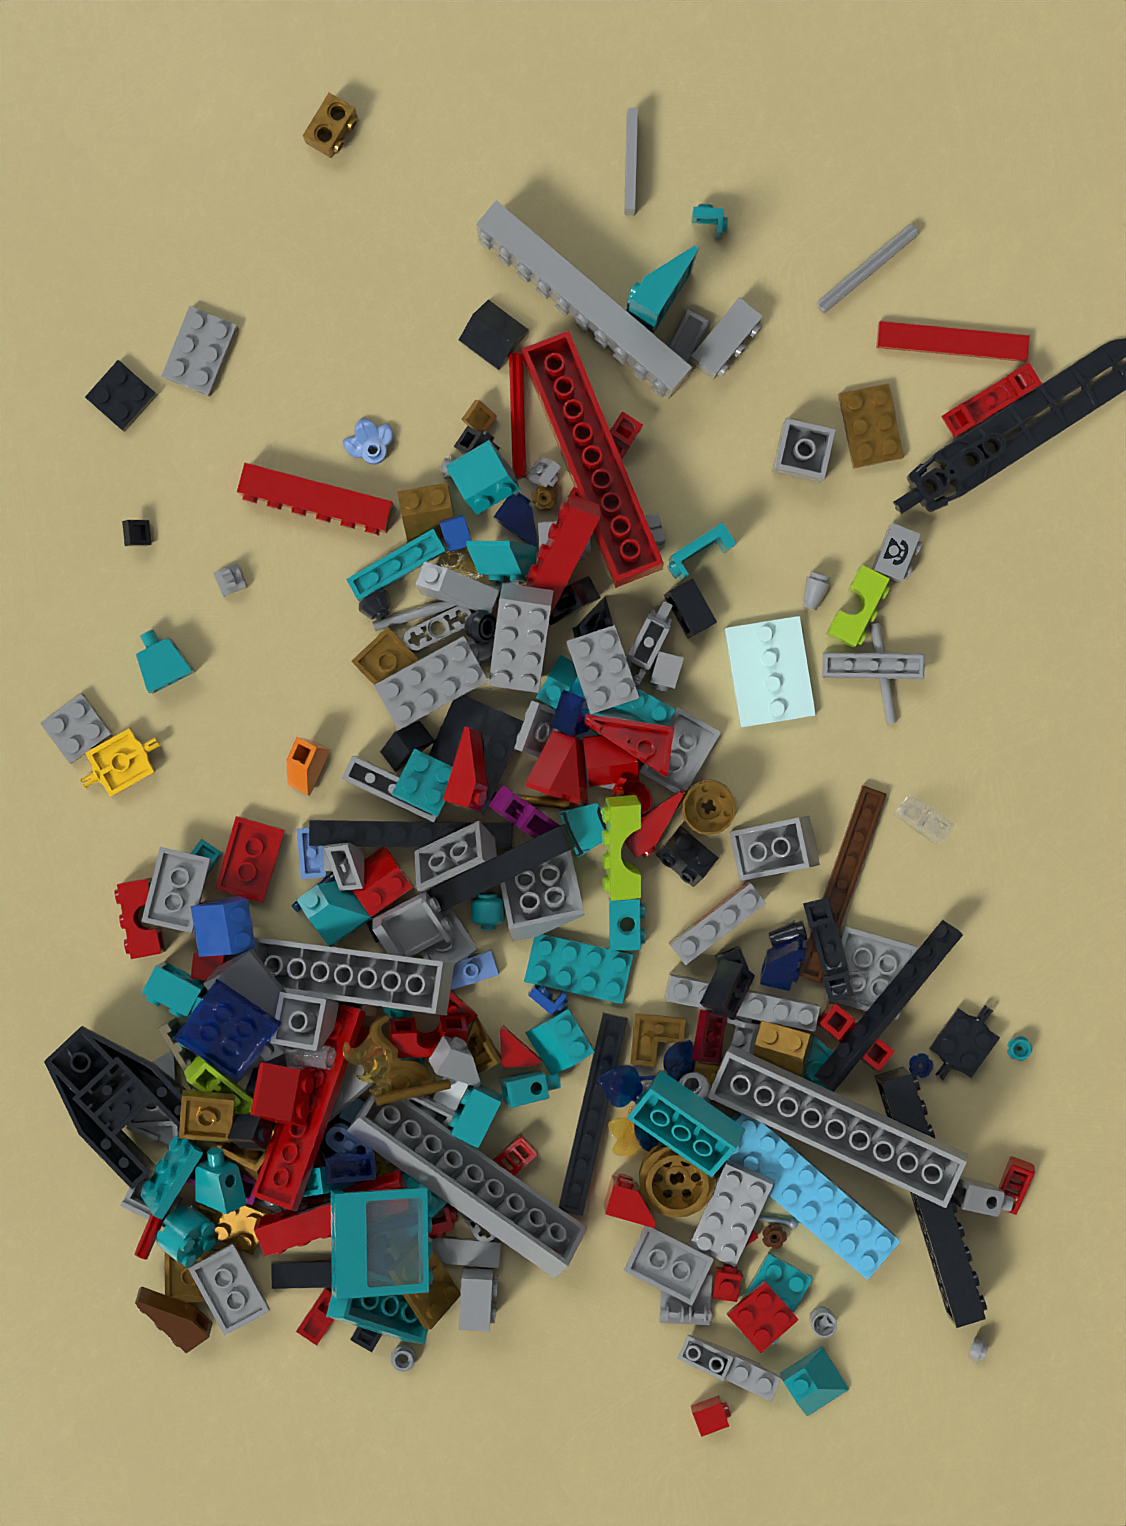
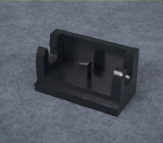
(690, 608)
(727, 989)

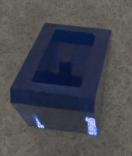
(570, 714)

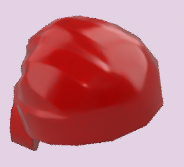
(632, 787)

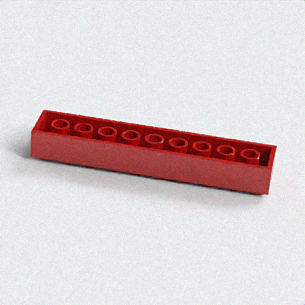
(592, 458)

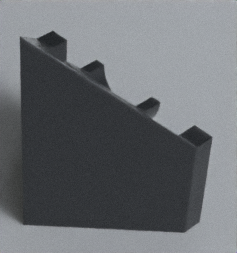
(595, 620)

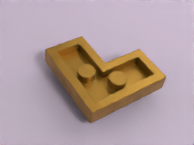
(649, 1031)

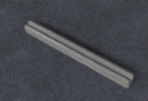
(867, 268)

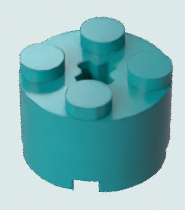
(186, 1235)

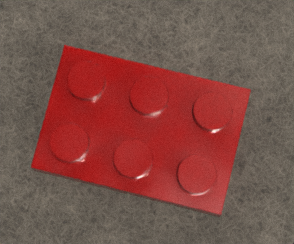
(250, 859)

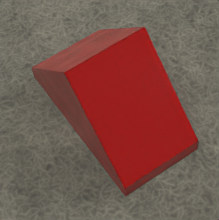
(515, 1052)

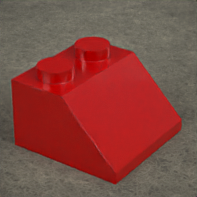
(382, 881)
(282, 1094)
(626, 1202)

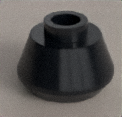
(376, 605)
(481, 627)

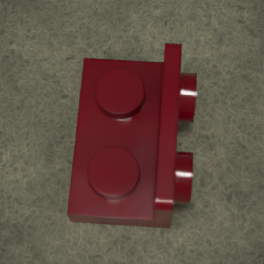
(709, 1037)

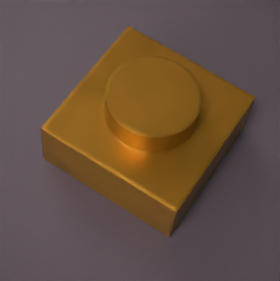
(479, 416)

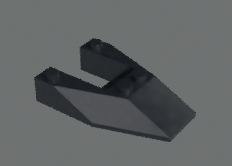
(105, 1091)

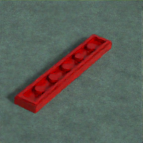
(952, 341)

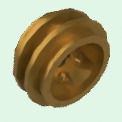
(676, 1204)

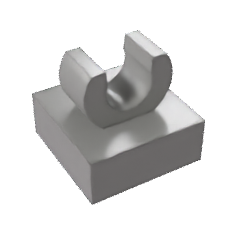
(230, 580)

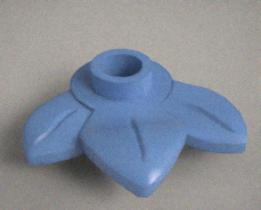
(367, 438)

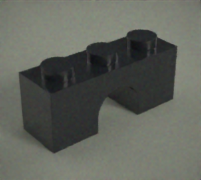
(248, 1130)

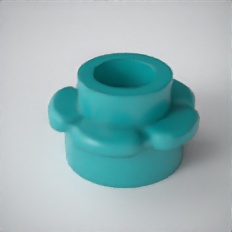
(1026, 1048)

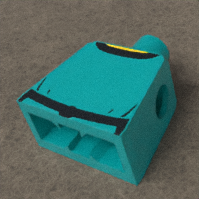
(585, 826)

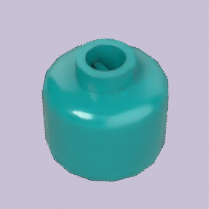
(487, 910)

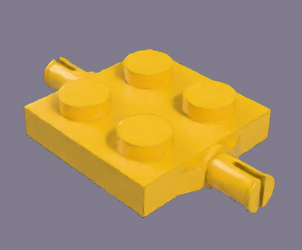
(120, 762)

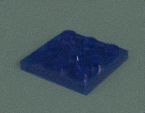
(227, 1030)

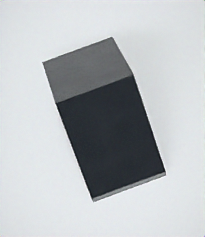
(403, 742)

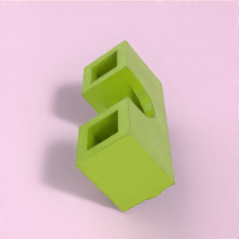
(870, 588)

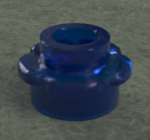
(927, 1065)

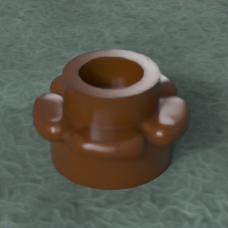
(771, 1230)

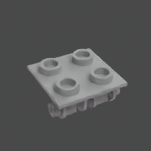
(679, 1312)

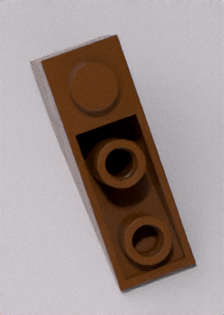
(177, 1319)

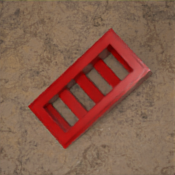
(525, 1145)
(1028, 1173)

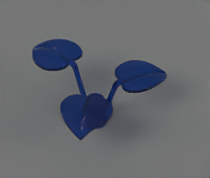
(624, 1083)

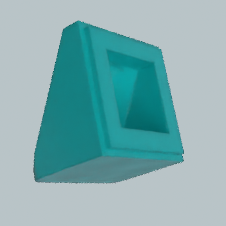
(206, 850)

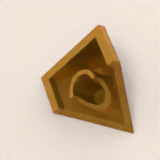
(482, 1047)

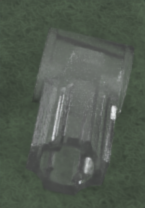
(301, 1058)

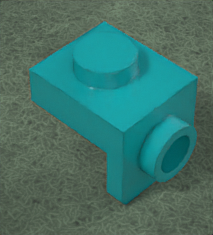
(708, 215)

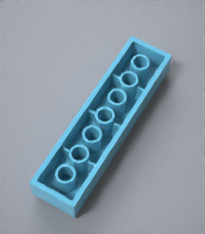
(814, 1198)

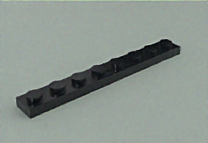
(396, 832)
(888, 1005)
(591, 1115)

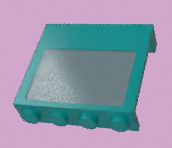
(380, 1242)

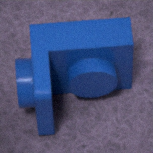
(543, 998)

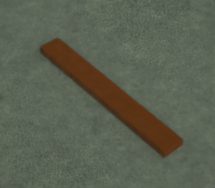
(846, 869)

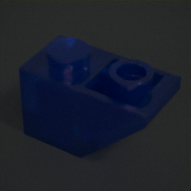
(781, 964)

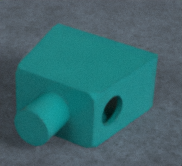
(161, 662)
(517, 1087)
(219, 1183)

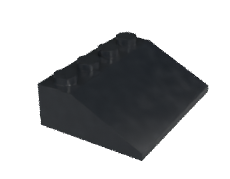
(497, 734)

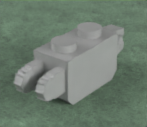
(649, 641)

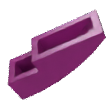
(521, 813)

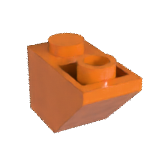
(305, 764)

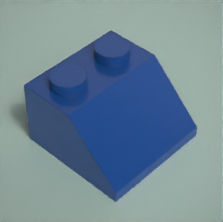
(223, 927)

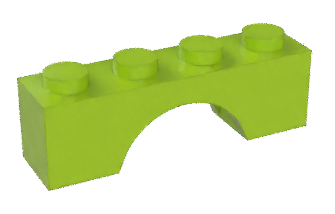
(622, 819)

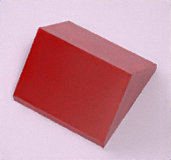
(607, 761)

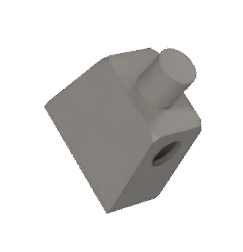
(981, 1197)

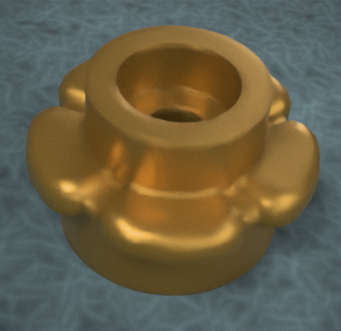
(537, 498)

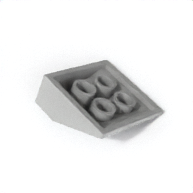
(542, 898)

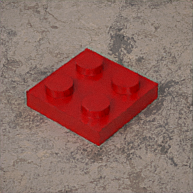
(762, 1316)

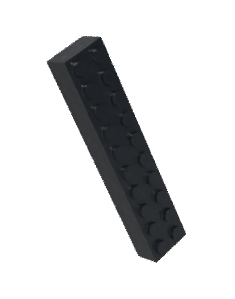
(938, 1224)

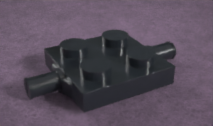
(964, 1042)

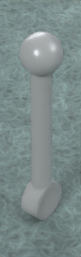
(793, 1223)

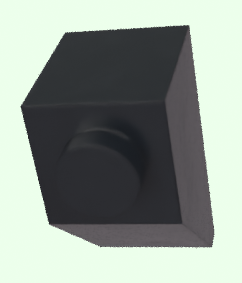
(574, 598)

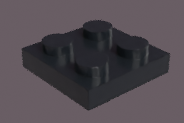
(121, 395)

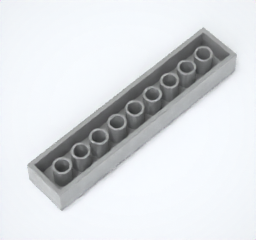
(582, 300)
(838, 1126)
(470, 1182)

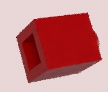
(711, 1415)

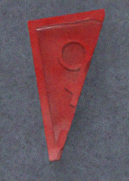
(643, 740)

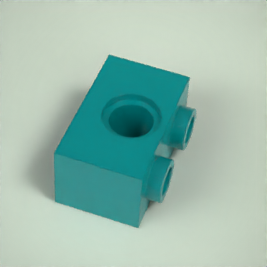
(619, 938)

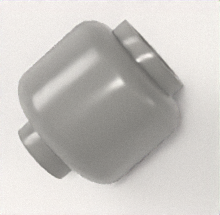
(697, 1084)

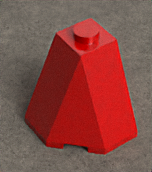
(561, 769)

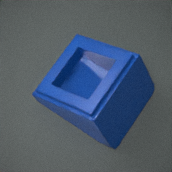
(455, 532)

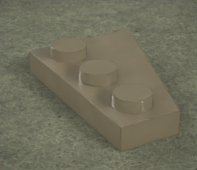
(182, 1055)

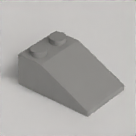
(774, 848)

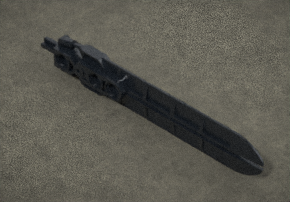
(987, 464)

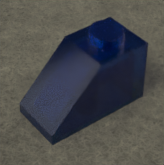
(518, 518)

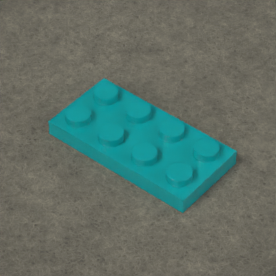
(578, 968)

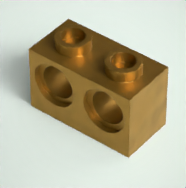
(324, 123)

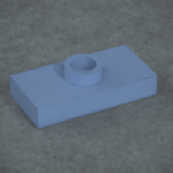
(474, 970)

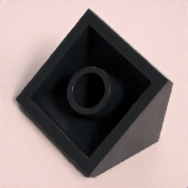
(492, 334)

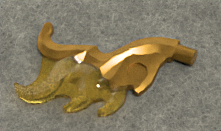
(382, 1065)

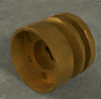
(715, 820)

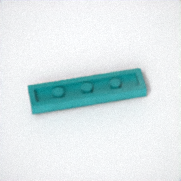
(396, 564)

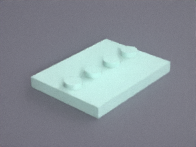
(770, 671)

